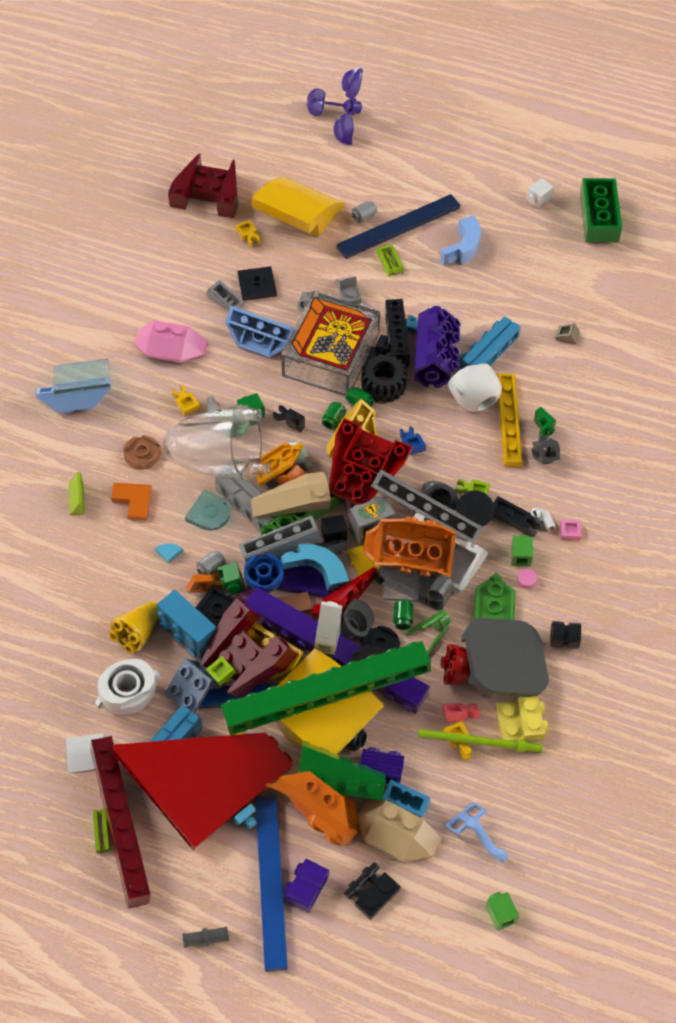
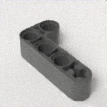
(432, 593)

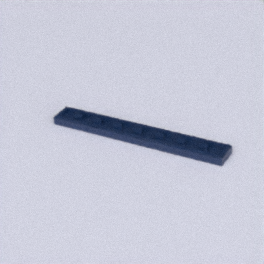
(398, 226)

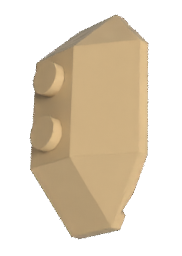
(396, 831)

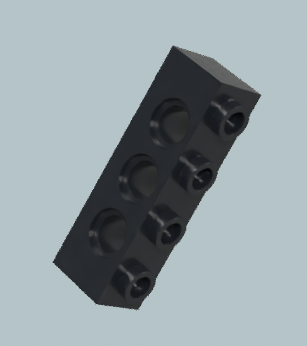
(397, 330)

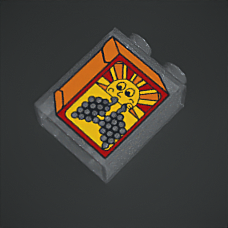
(330, 343)

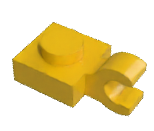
(464, 749)

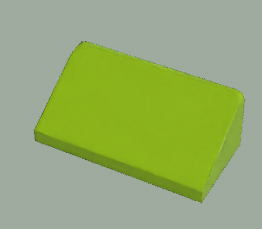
(76, 495)

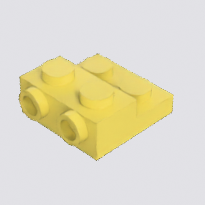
(522, 719)

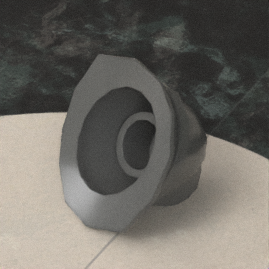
(441, 492)

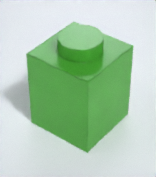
(522, 551)
(501, 910)

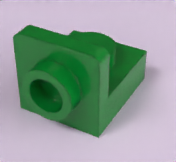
(544, 422)

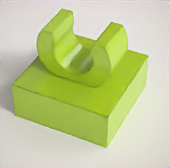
(221, 671)

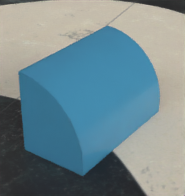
(407, 798)

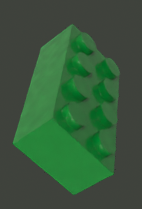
(600, 210)

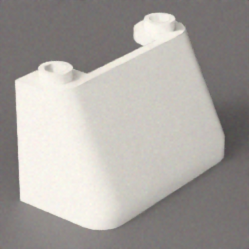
(466, 560)

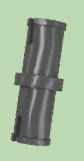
(205, 937)

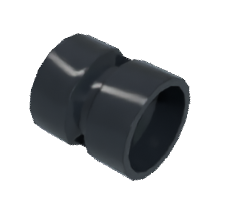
(565, 634)

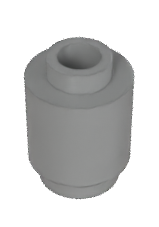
(364, 211)
(210, 563)

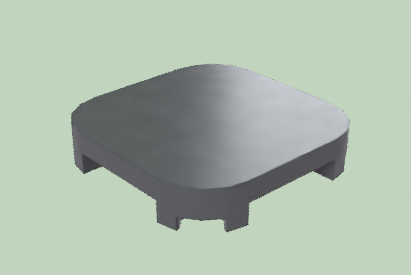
(505, 657)

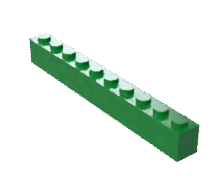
(326, 687)

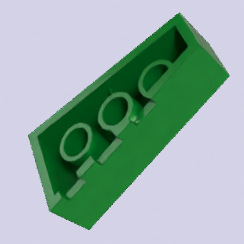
(341, 773)

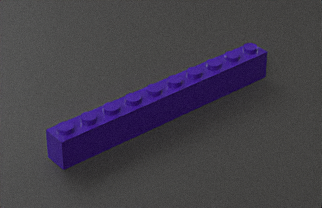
(302, 630)

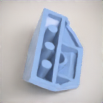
(257, 332)
(71, 401)

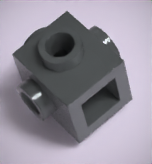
(551, 451)

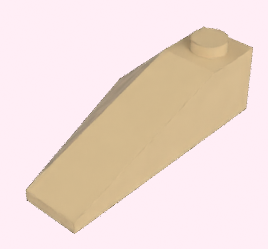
(299, 495)

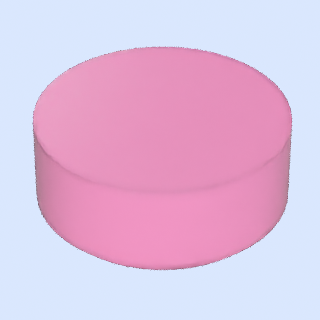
(527, 578)

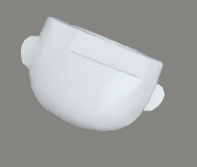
(475, 387)
(123, 674)

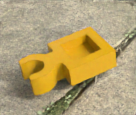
(248, 232)
(185, 402)

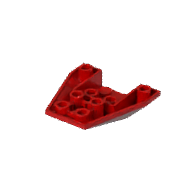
(358, 460)

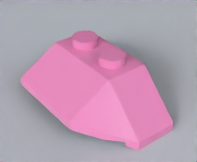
(170, 342)

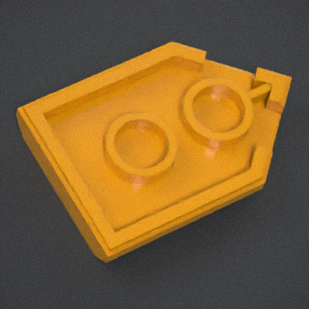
(280, 460)

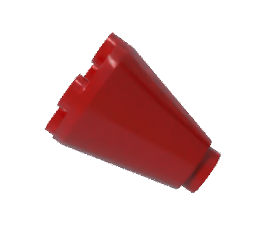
(455, 665)

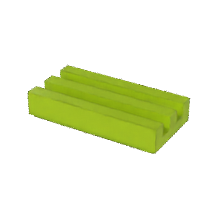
(399, 268)
(105, 831)

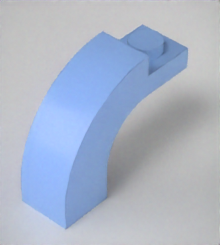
(465, 250)

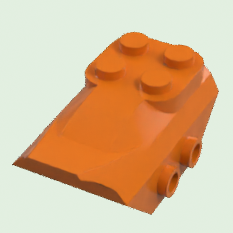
(411, 546)
(321, 805)

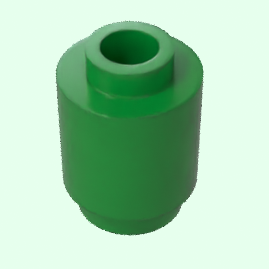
(355, 394)
(333, 415)
(403, 614)

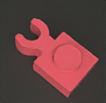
(457, 712)

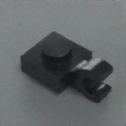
(293, 418)

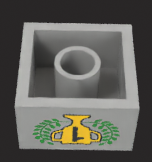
(367, 516)

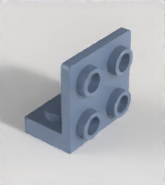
(191, 685)

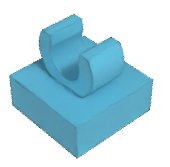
(245, 817)

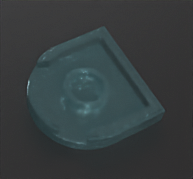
(209, 512)

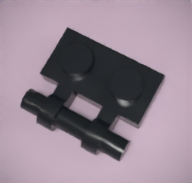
(377, 896)

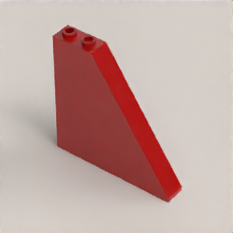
(203, 779)

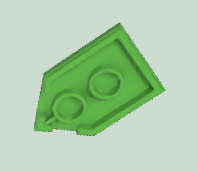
(494, 599)

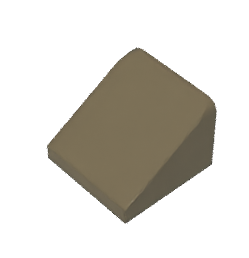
(568, 333)

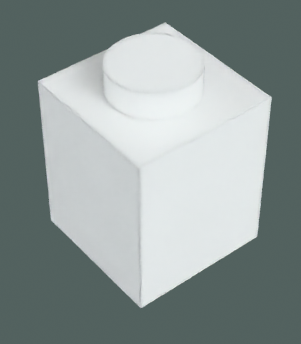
(540, 193)

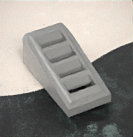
(217, 298)

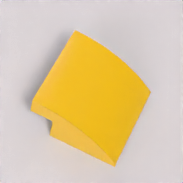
(297, 205)
(331, 724)

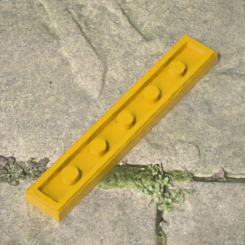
(509, 422)

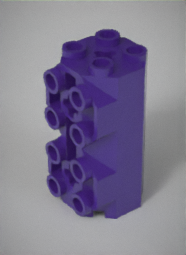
(434, 347)

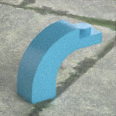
(321, 559)

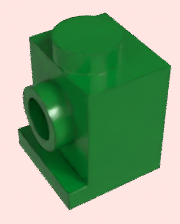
(232, 578)

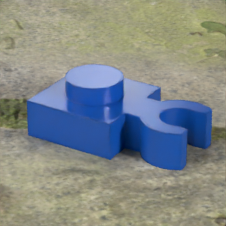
(413, 440)

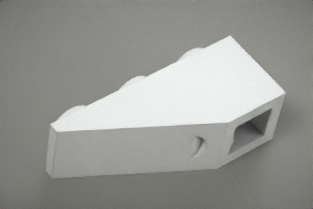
(328, 627)

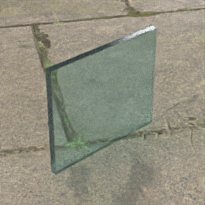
(81, 376)

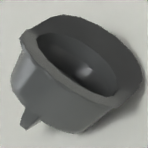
(356, 619)

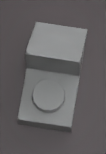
(348, 289)

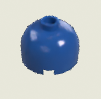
(263, 572)

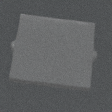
(401, 586)

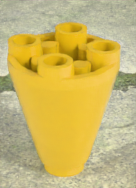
(134, 626)

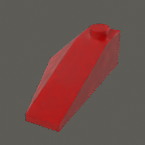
(348, 592)

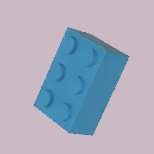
(185, 624)

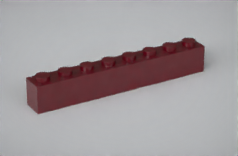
(120, 823)

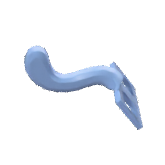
(473, 824)

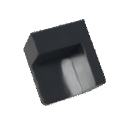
(334, 528)

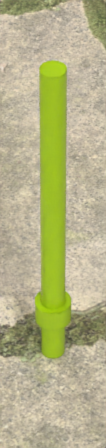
(518, 745)

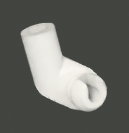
(545, 518)

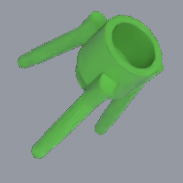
(438, 622)

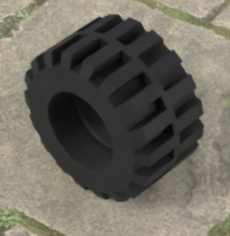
(384, 366)

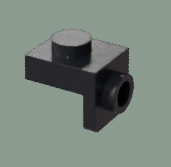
(381, 347)

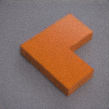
(136, 495)

